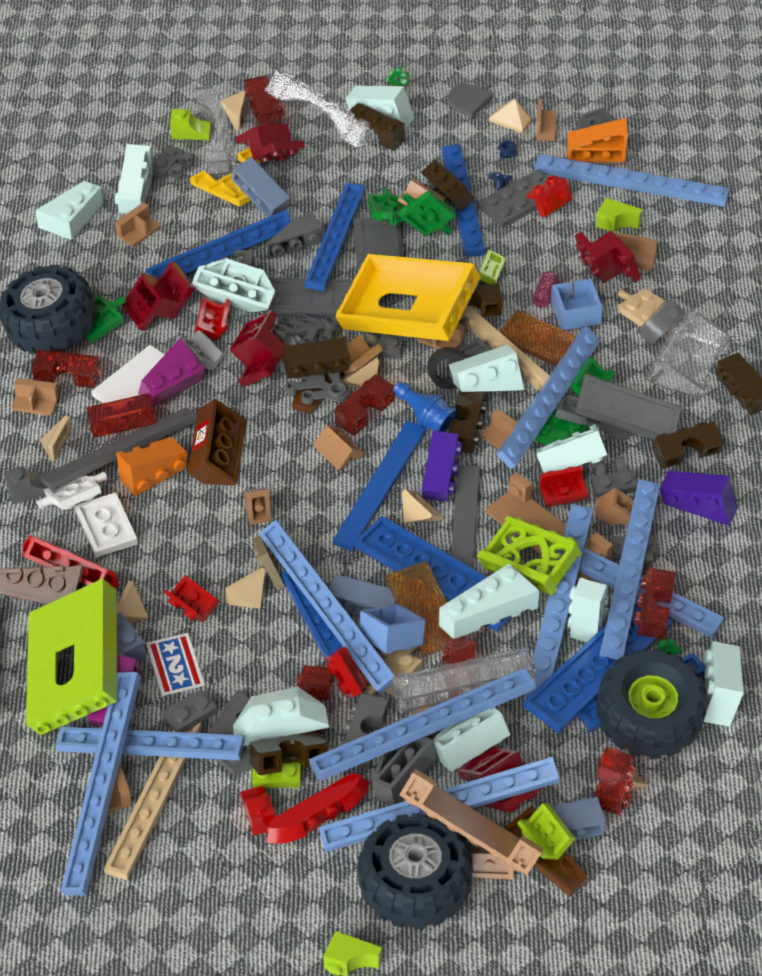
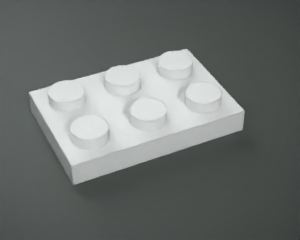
(106, 525)

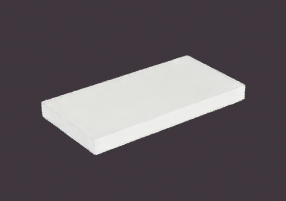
(127, 379)

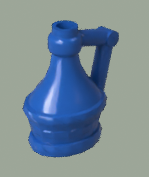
(429, 409)

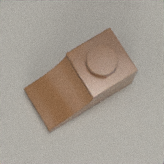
(614, 507)

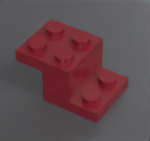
(270, 143)
(607, 257)
(158, 296)
(258, 348)
(492, 762)

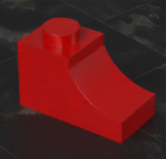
(257, 809)

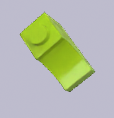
(187, 126)
(617, 215)
(350, 953)

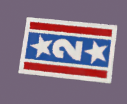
(175, 664)

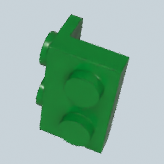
(593, 369)

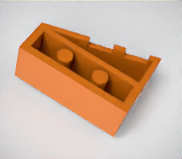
(599, 142)
(151, 464)

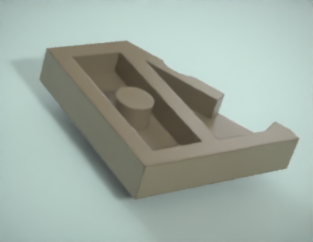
(266, 560)

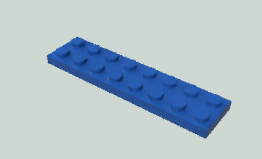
(401, 549)
(579, 679)

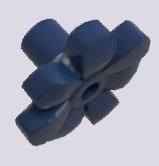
(499, 179)

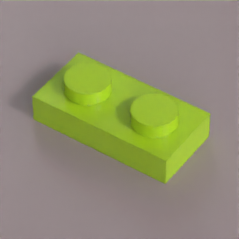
(288, 778)

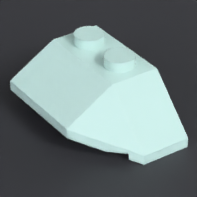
(241, 284)
(280, 715)

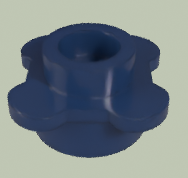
(507, 149)

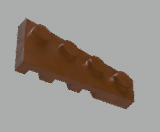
(561, 872)

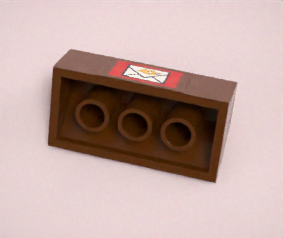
(216, 445)

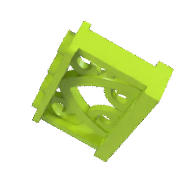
(494, 559)

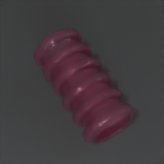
(543, 290)

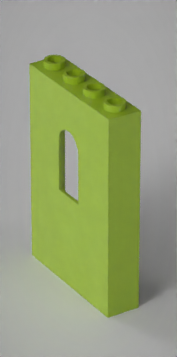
(90, 624)

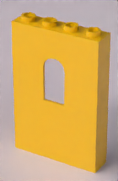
(440, 289)

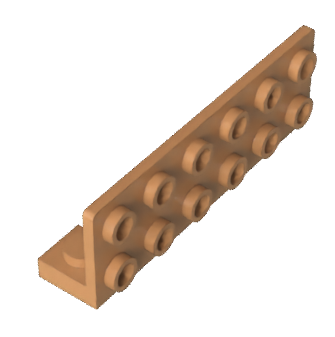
(518, 503)
(460, 818)

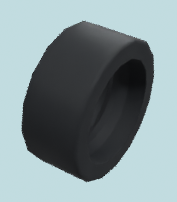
(437, 357)

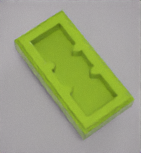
(491, 267)

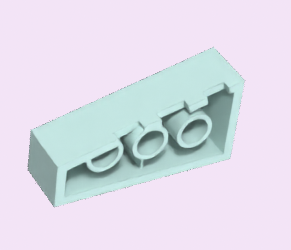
(487, 602)

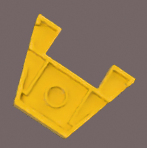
(224, 187)

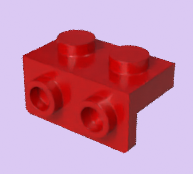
(550, 195)
(213, 318)
(563, 486)
(192, 598)
(347, 673)

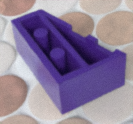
(441, 466)
(700, 494)

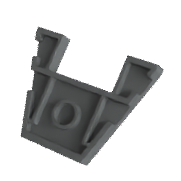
(224, 725)

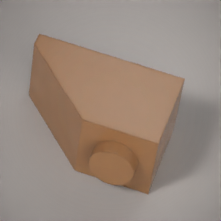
(257, 505)

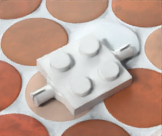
(73, 492)

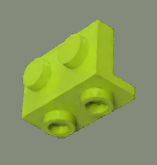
(547, 831)

